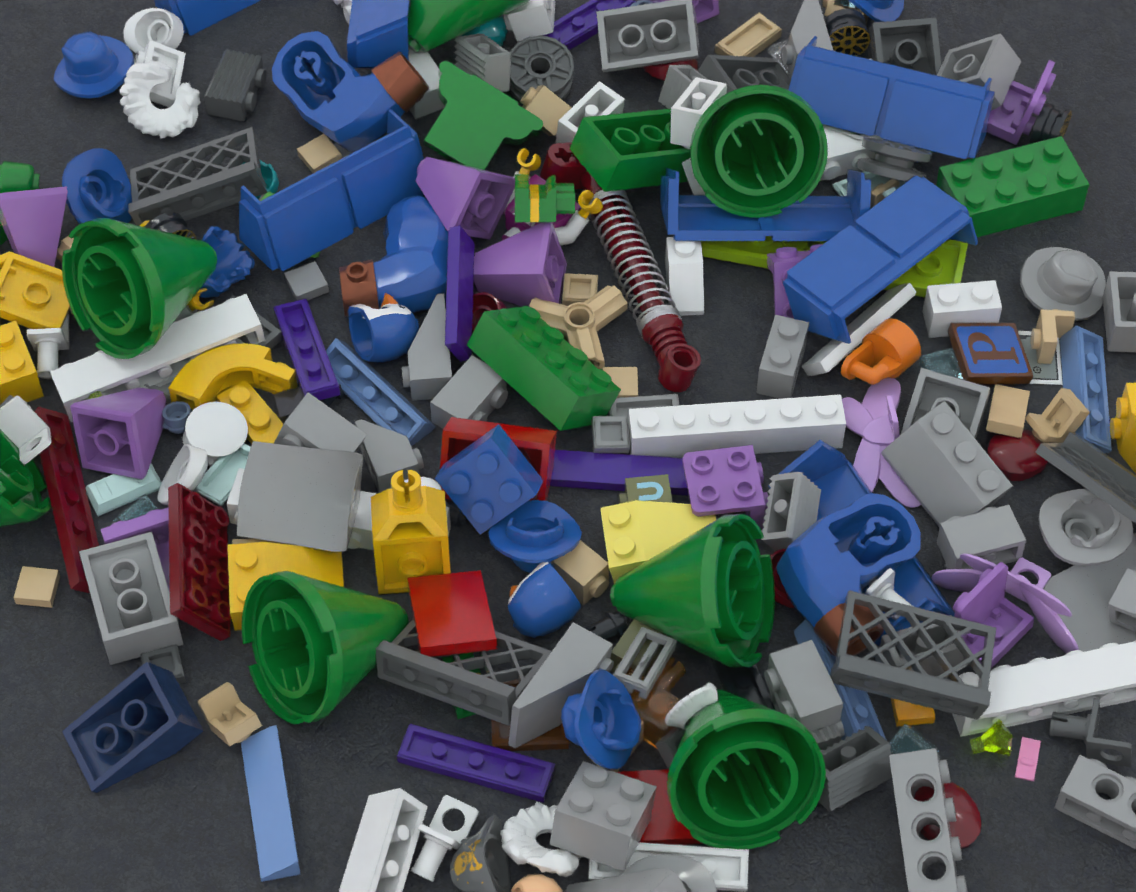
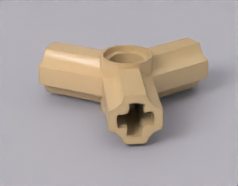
(582, 320)

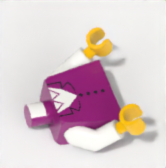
(566, 225)

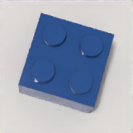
(489, 479)

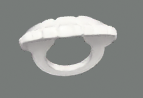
(690, 705)

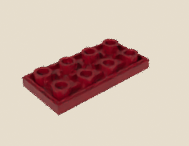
(198, 562)

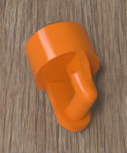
(887, 349)

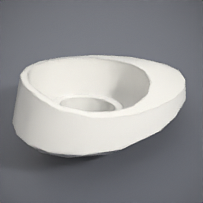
(153, 25)
(186, 470)

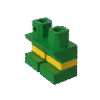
(542, 202)

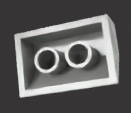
(648, 35)
(946, 466)

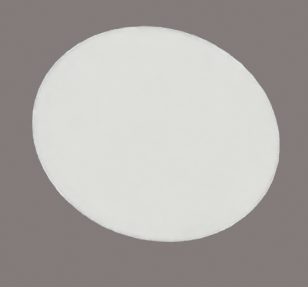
(216, 428)

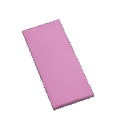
(1027, 759)

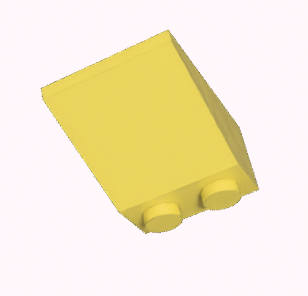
(644, 529)

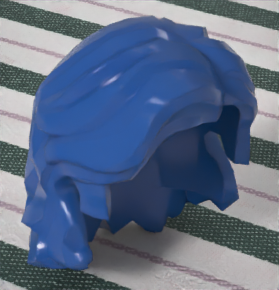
(231, 261)

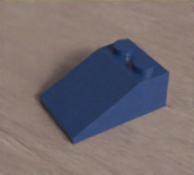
(132, 727)

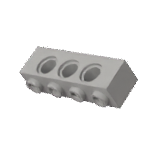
(910, 773)
(1080, 799)

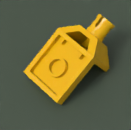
(31, 293)
(408, 533)

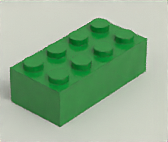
(629, 149)
(1017, 185)
(543, 366)

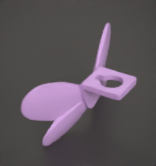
(879, 427)
(1040, 601)

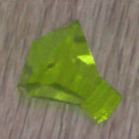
(995, 740)

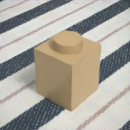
(546, 106)
(583, 572)

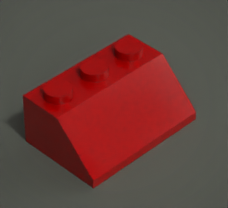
(534, 443)

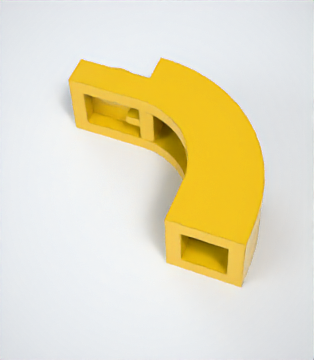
(225, 367)

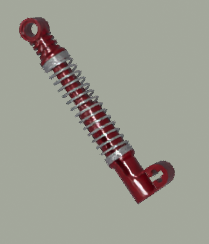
(660, 323)

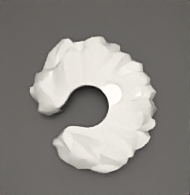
(144, 115)
(521, 845)

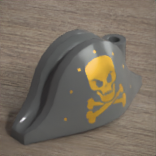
(481, 861)

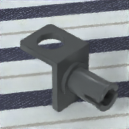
(1087, 729)

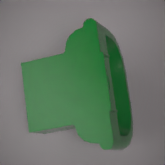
(476, 119)

